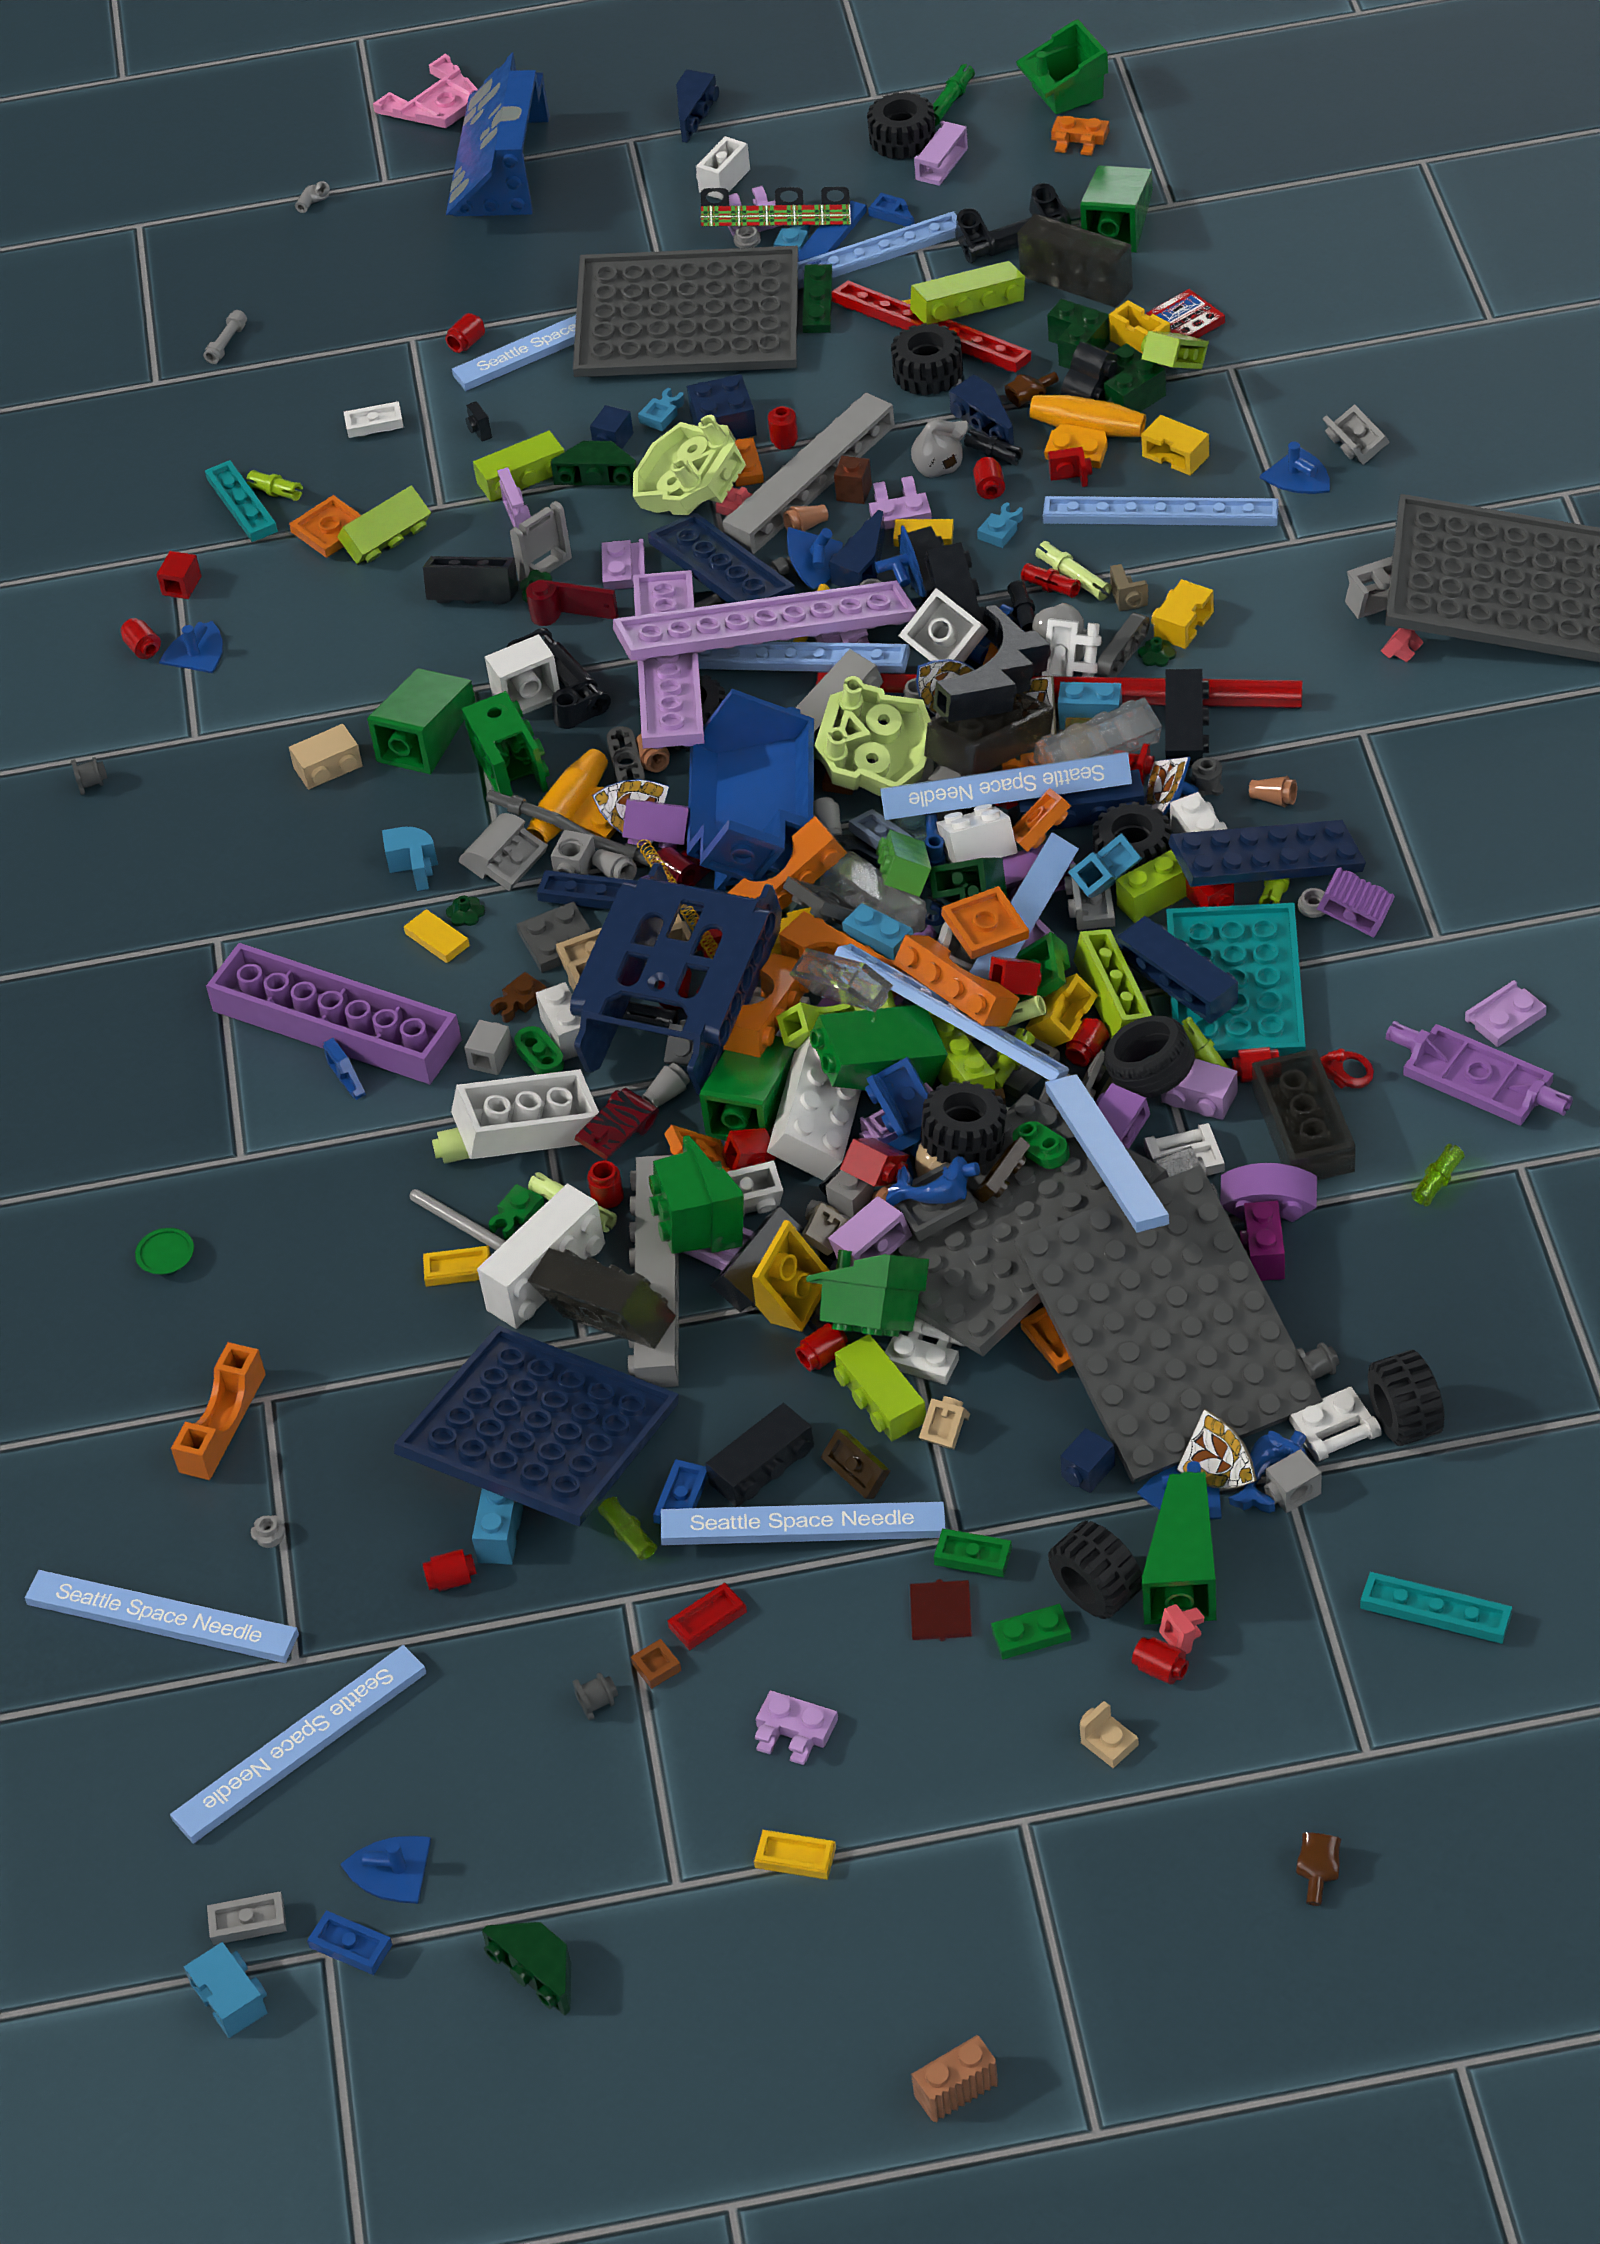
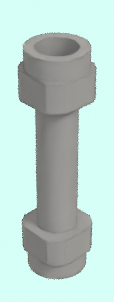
(215, 350)

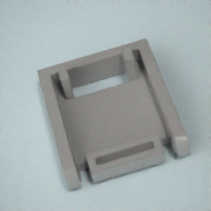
(537, 536)

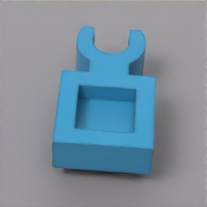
(793, 236)
(661, 412)
(1000, 528)

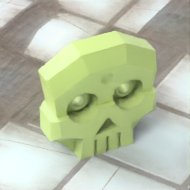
(688, 468)
(894, 746)

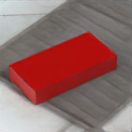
(707, 1616)

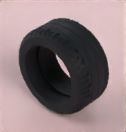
(1144, 1038)

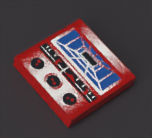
(1189, 314)

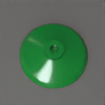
(164, 1251)

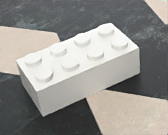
(522, 1113)
(812, 1117)
(564, 1222)

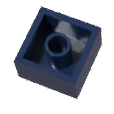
(727, 402)

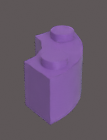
(1262, 1182)

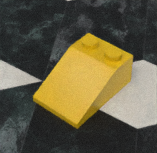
(781, 1280)

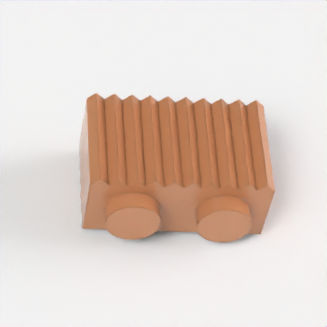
(955, 2078)

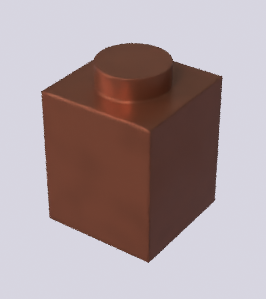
(852, 479)

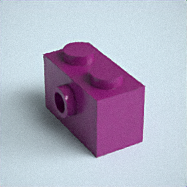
(1264, 1239)

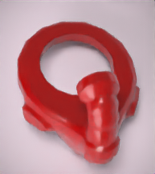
(1334, 1068)

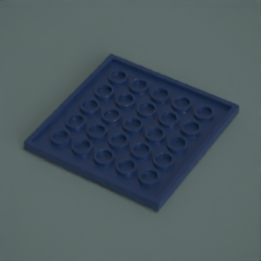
(537, 1425)

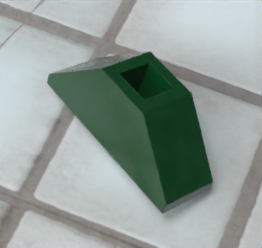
(593, 465)
(534, 1959)

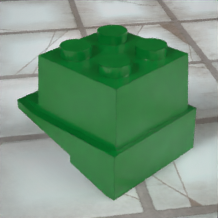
(1067, 68)
(696, 1202)
(873, 1295)

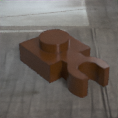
(517, 995)

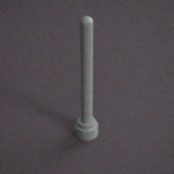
(456, 1219)

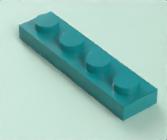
(241, 501)
(1436, 1607)

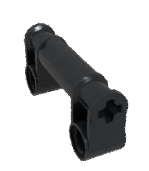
(978, 241)
(577, 700)

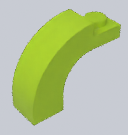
(800, 1019)

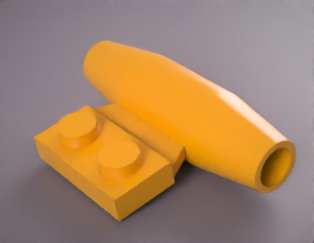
(1085, 423)
(573, 798)

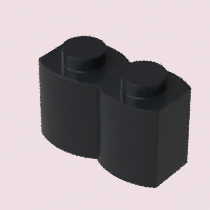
(1089, 371)

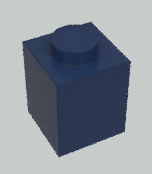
(612, 425)
(1087, 1460)

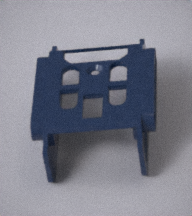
(627, 943)

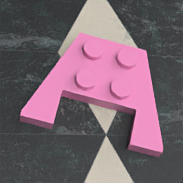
(437, 105)

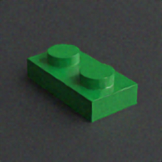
(972, 1552)
(1031, 1631)

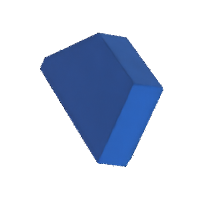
(891, 210)
(343, 1068)

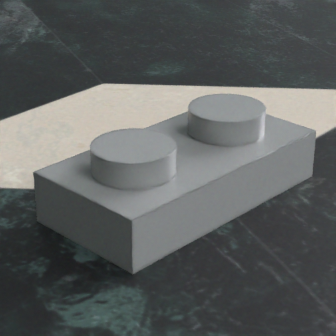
(246, 1918)

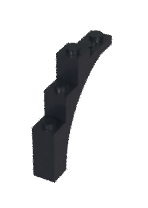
(997, 682)

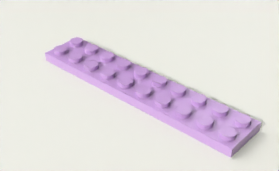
(763, 620)
(668, 684)

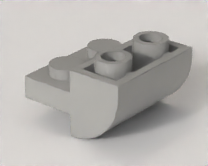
(504, 851)

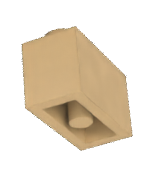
(325, 756)

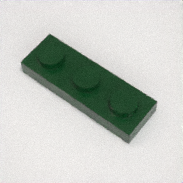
(817, 298)

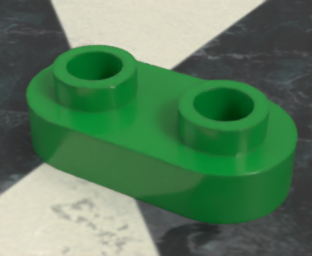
(544, 1055)
(1046, 1146)

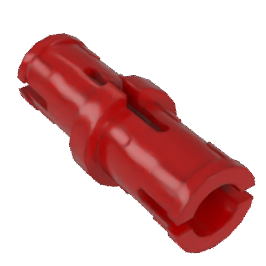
(1050, 580)

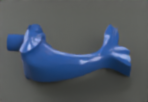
(944, 1190)
(1266, 1452)

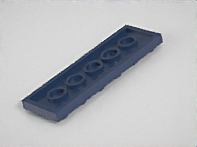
(718, 560)
(1266, 853)

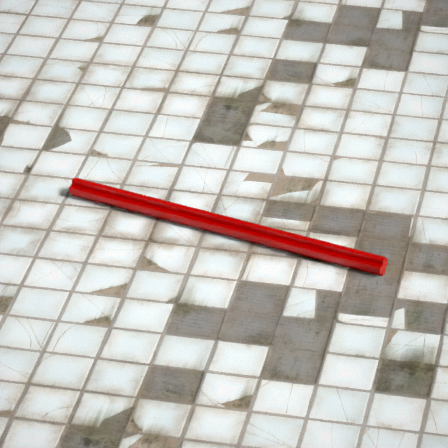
(1221, 691)

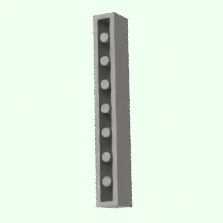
(809, 472)
(661, 1267)

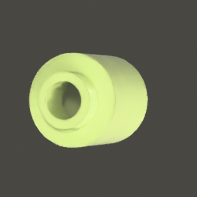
(450, 1146)

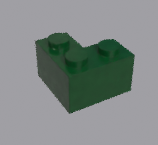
(1075, 323)
(1136, 381)
(967, 878)

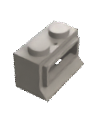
(1371, 598)

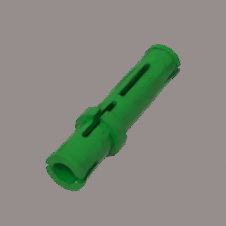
(954, 88)

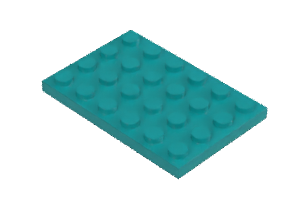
(1262, 954)

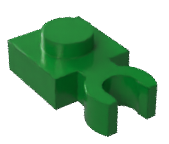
(515, 1209)

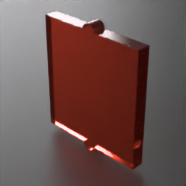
(940, 1610)

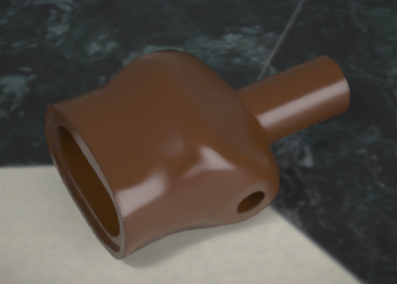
(1025, 387)
(1318, 1863)

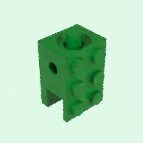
(493, 731)

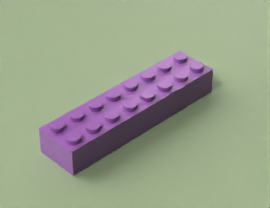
(323, 1006)

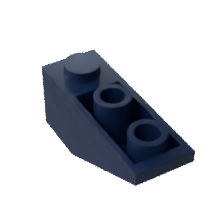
(695, 96)
(981, 408)
(858, 556)

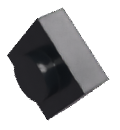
(478, 421)

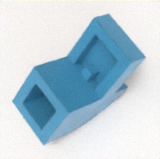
(410, 850)
(1101, 869)

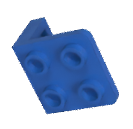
(900, 1096)

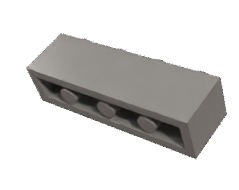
(849, 665)

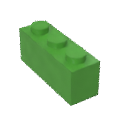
(903, 862)

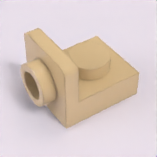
(944, 1422)
(1106, 1735)

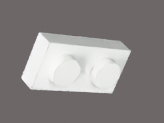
(373, 419)

